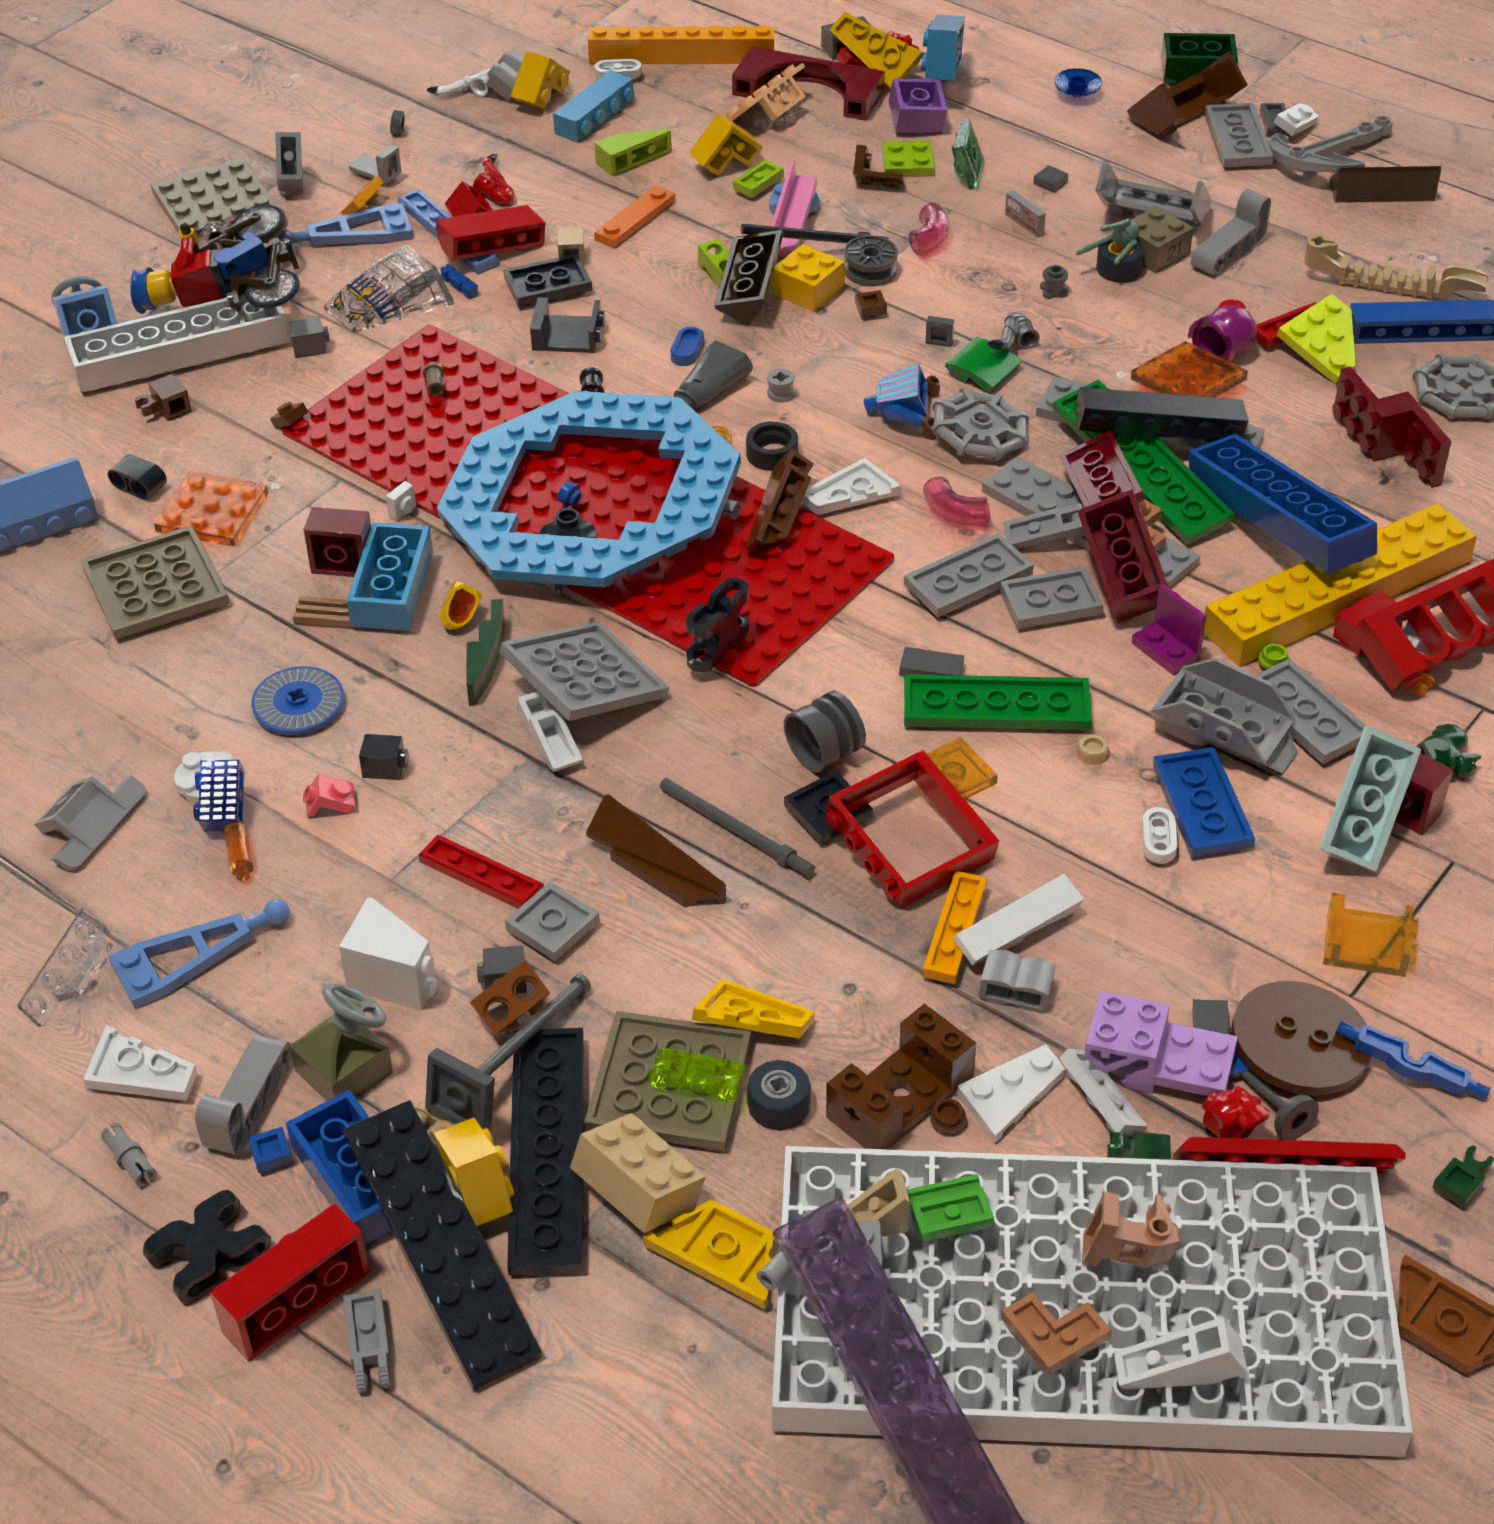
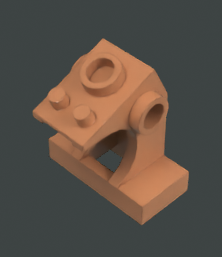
(1122, 1240)

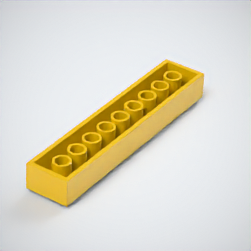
(1309, 599)

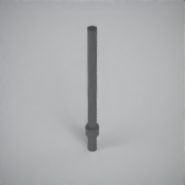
(783, 854)

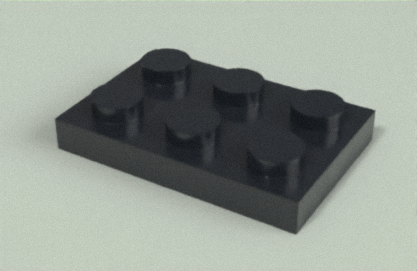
(547, 279)

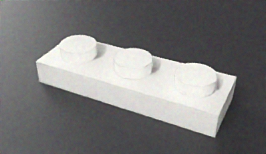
(1103, 1093)

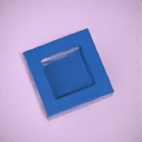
(270, 1149)

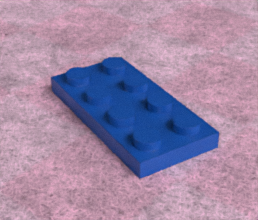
(1203, 802)

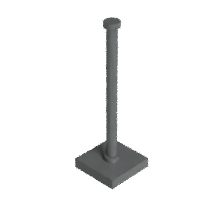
(467, 1092)

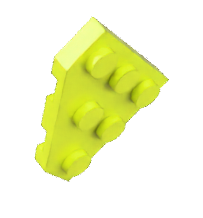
(1323, 336)

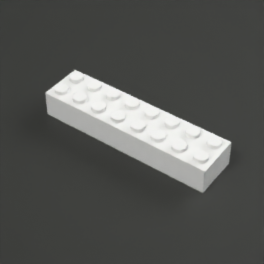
(172, 342)

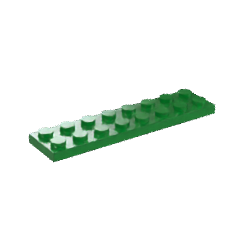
(1166, 481)

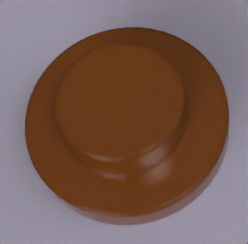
(948, 1116)

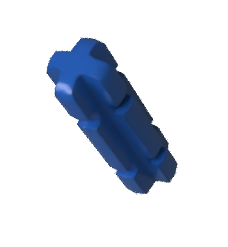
(459, 280)

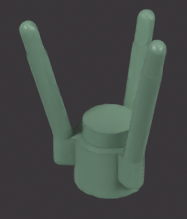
(1124, 234)

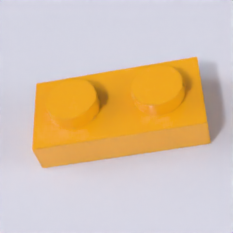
(367, 193)

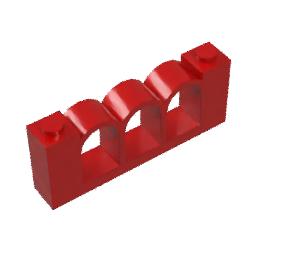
(1393, 652)

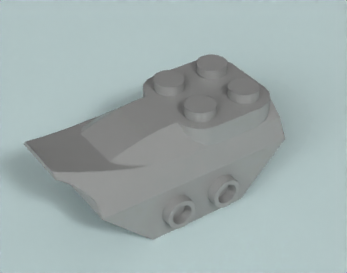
(1229, 709)

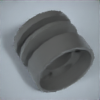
(824, 731)

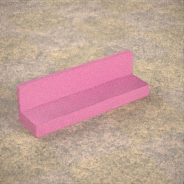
(793, 206)

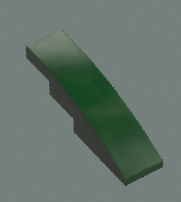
(484, 654)

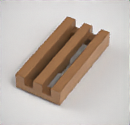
(322, 612)

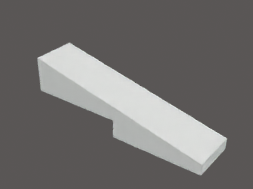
(1018, 919)

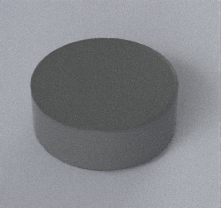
(397, 122)

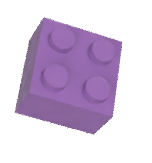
(917, 105)

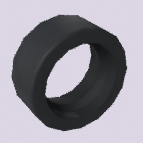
(769, 432)

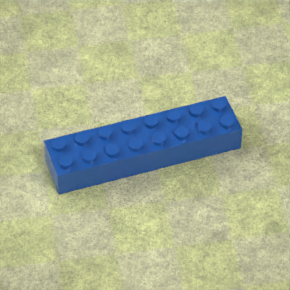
(1285, 503)

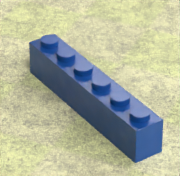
(1423, 321)

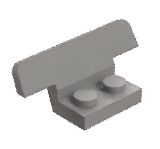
(88, 816)

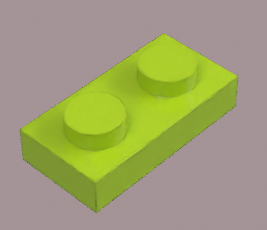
(758, 178)

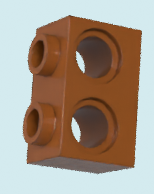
(505, 992)

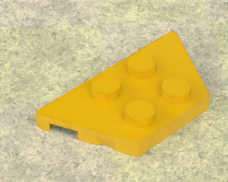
(719, 1248)

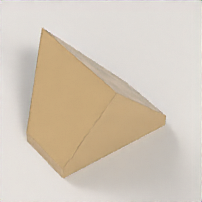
(886, 1203)

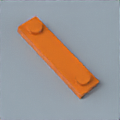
(634, 216)

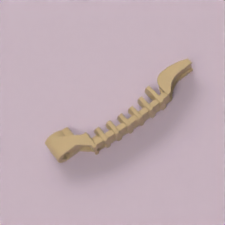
(1323, 254)

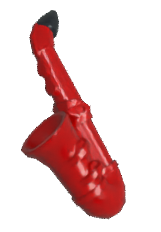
(495, 184)

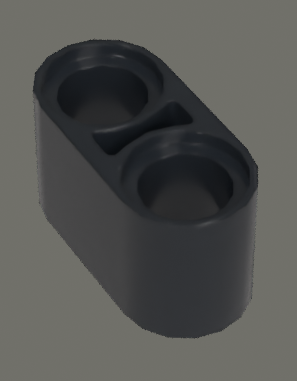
(137, 476)

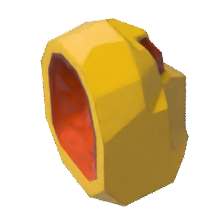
(459, 605)

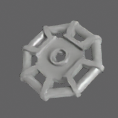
(1449, 385)
(980, 424)

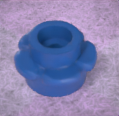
(569, 494)

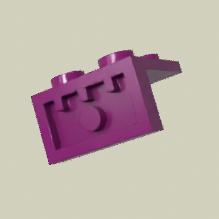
(1174, 635)

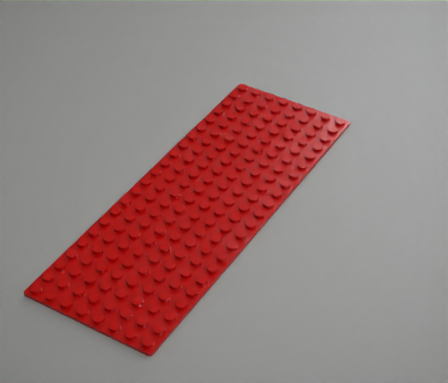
(397, 432)

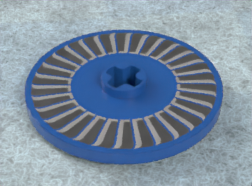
(297, 700)

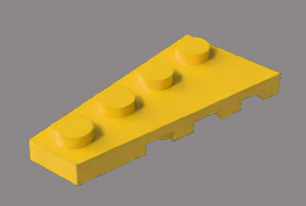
(876, 47)

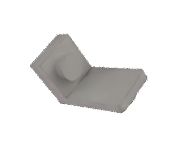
(386, 164)

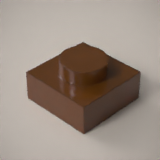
(870, 303)
(288, 414)

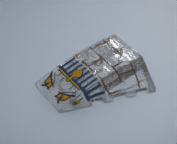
(389, 289)

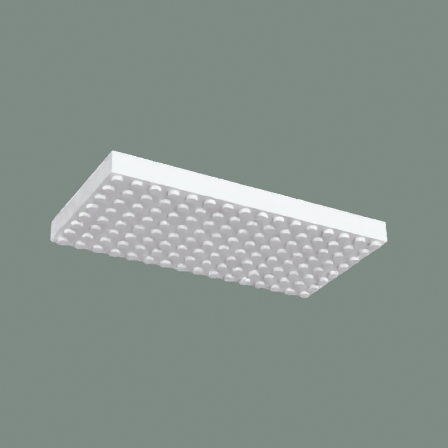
(1269, 1246)

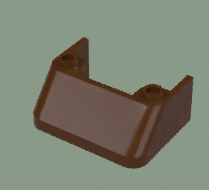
(1172, 106)

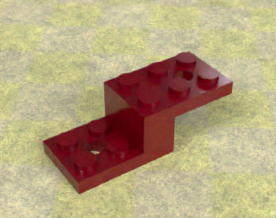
(1391, 427)

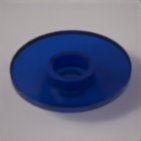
(1078, 82)

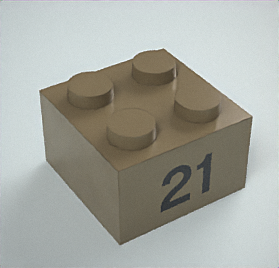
(1163, 238)

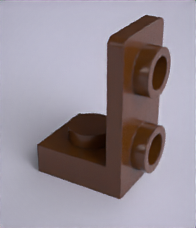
(863, 160)

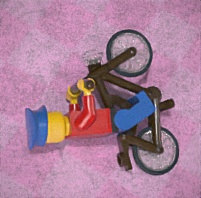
(224, 266)

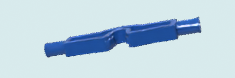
(1429, 1068)

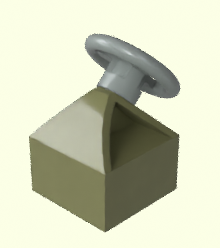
(343, 1049)

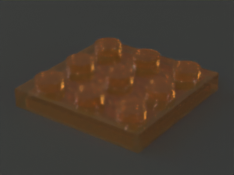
(1189, 372)
(214, 506)

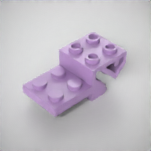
(1155, 1052)

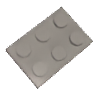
(1051, 597)

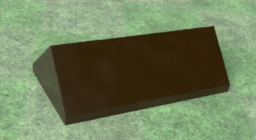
(1385, 184)
(748, 275)

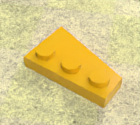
(752, 1010)

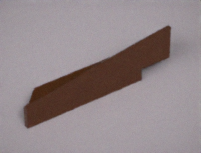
(781, 500)
(652, 856)

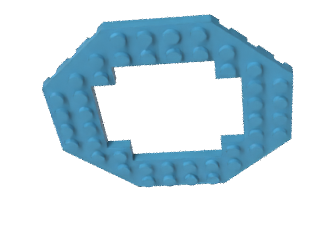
(687, 513)

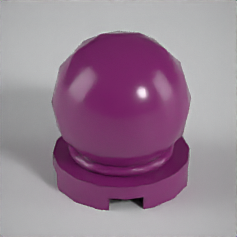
(1225, 333)

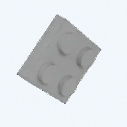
(552, 921)

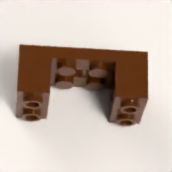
(928, 1065)

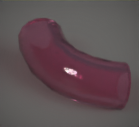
(933, 232)
(956, 507)

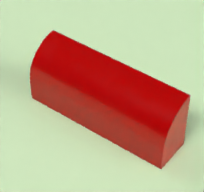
(490, 232)

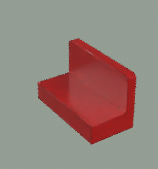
(466, 201)

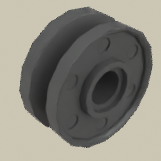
(870, 260)

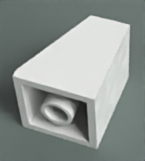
(387, 958)

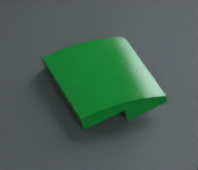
(983, 364)

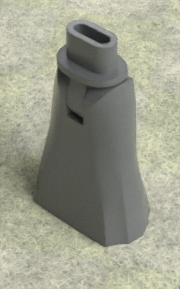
(715, 371)

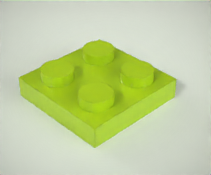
(908, 158)

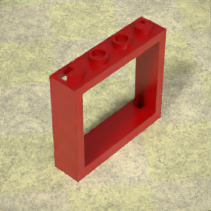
(946, 799)

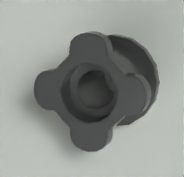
(1054, 282)

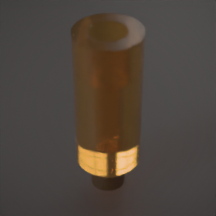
(238, 850)

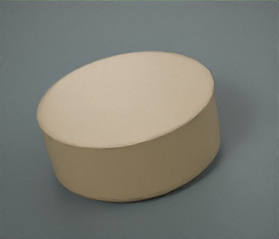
(1092, 749)

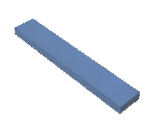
(427, 212)

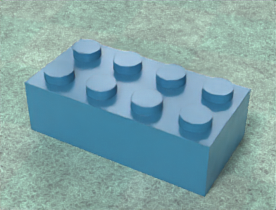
(943, 46)
(390, 576)

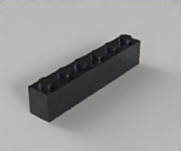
(1159, 414)

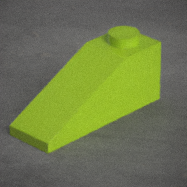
(631, 149)

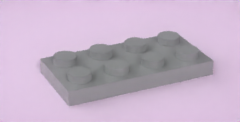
(1238, 135)
(967, 574)
(1321, 720)

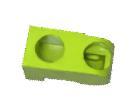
(713, 263)

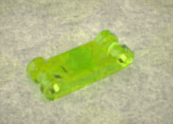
(697, 1073)

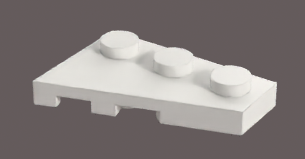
(850, 487)
(132, 1068)
(1010, 1089)

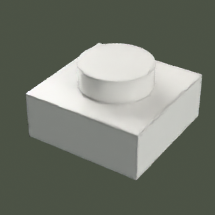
(400, 501)

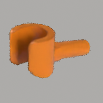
(1425, 684)

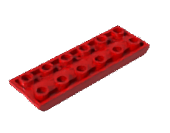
(1377, 1155)

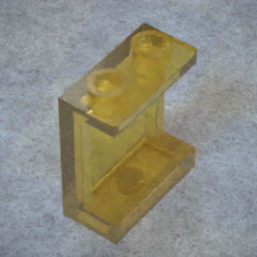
(1369, 939)

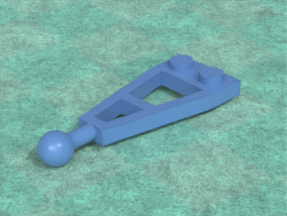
(392, 217)
(142, 981)

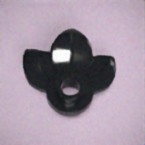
(569, 523)

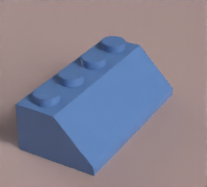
(44, 503)

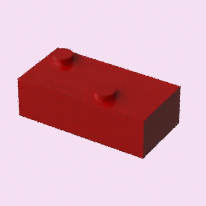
(290, 1281)

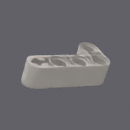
(1235, 236)
(231, 1118)

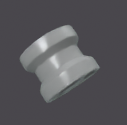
(780, 385)

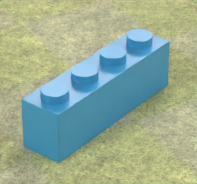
(593, 106)

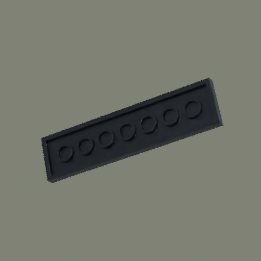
(545, 1131)
(442, 1245)

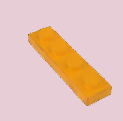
(958, 914)

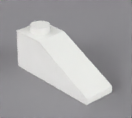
(1183, 1358)

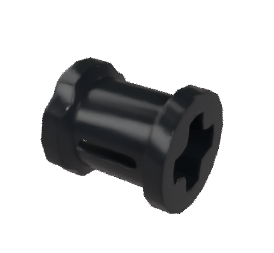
(595, 380)

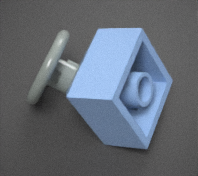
(81, 308)

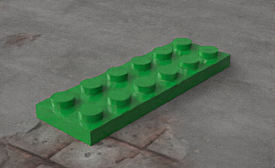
(997, 702)

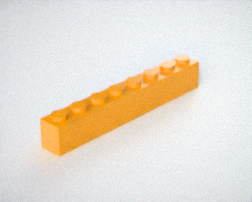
(677, 44)

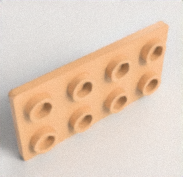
(776, 99)

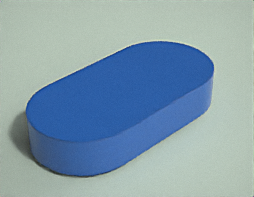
(687, 346)

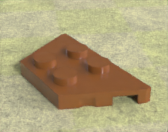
(1444, 1318)

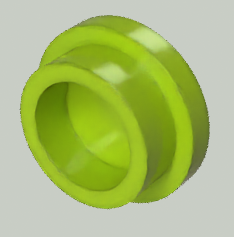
(1272, 655)

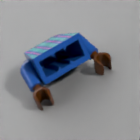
(905, 398)

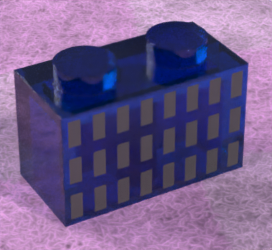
(220, 794)

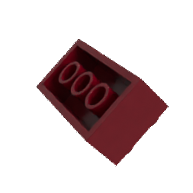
(1124, 554)

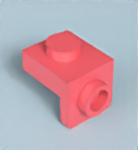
(329, 793)

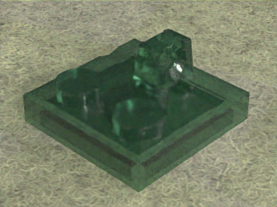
(968, 155)

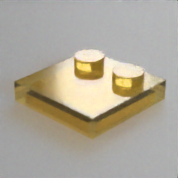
(963, 767)

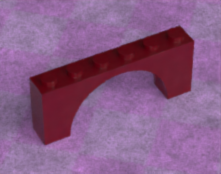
(856, 84)

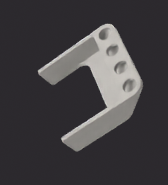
(1138, 198)

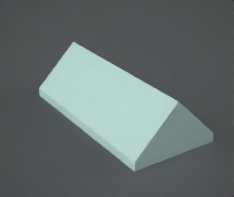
(1370, 799)

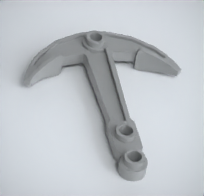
(1314, 156)

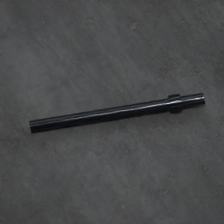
(804, 234)

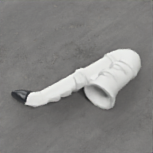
(476, 82)

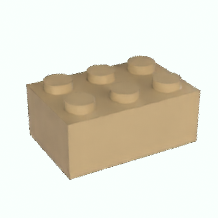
(637, 1172)

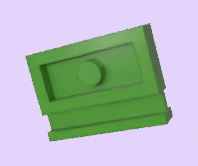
(950, 1208)

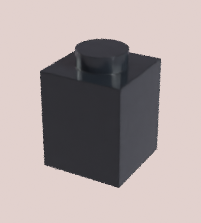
(383, 757)

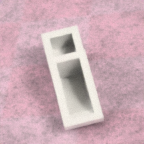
(548, 731)

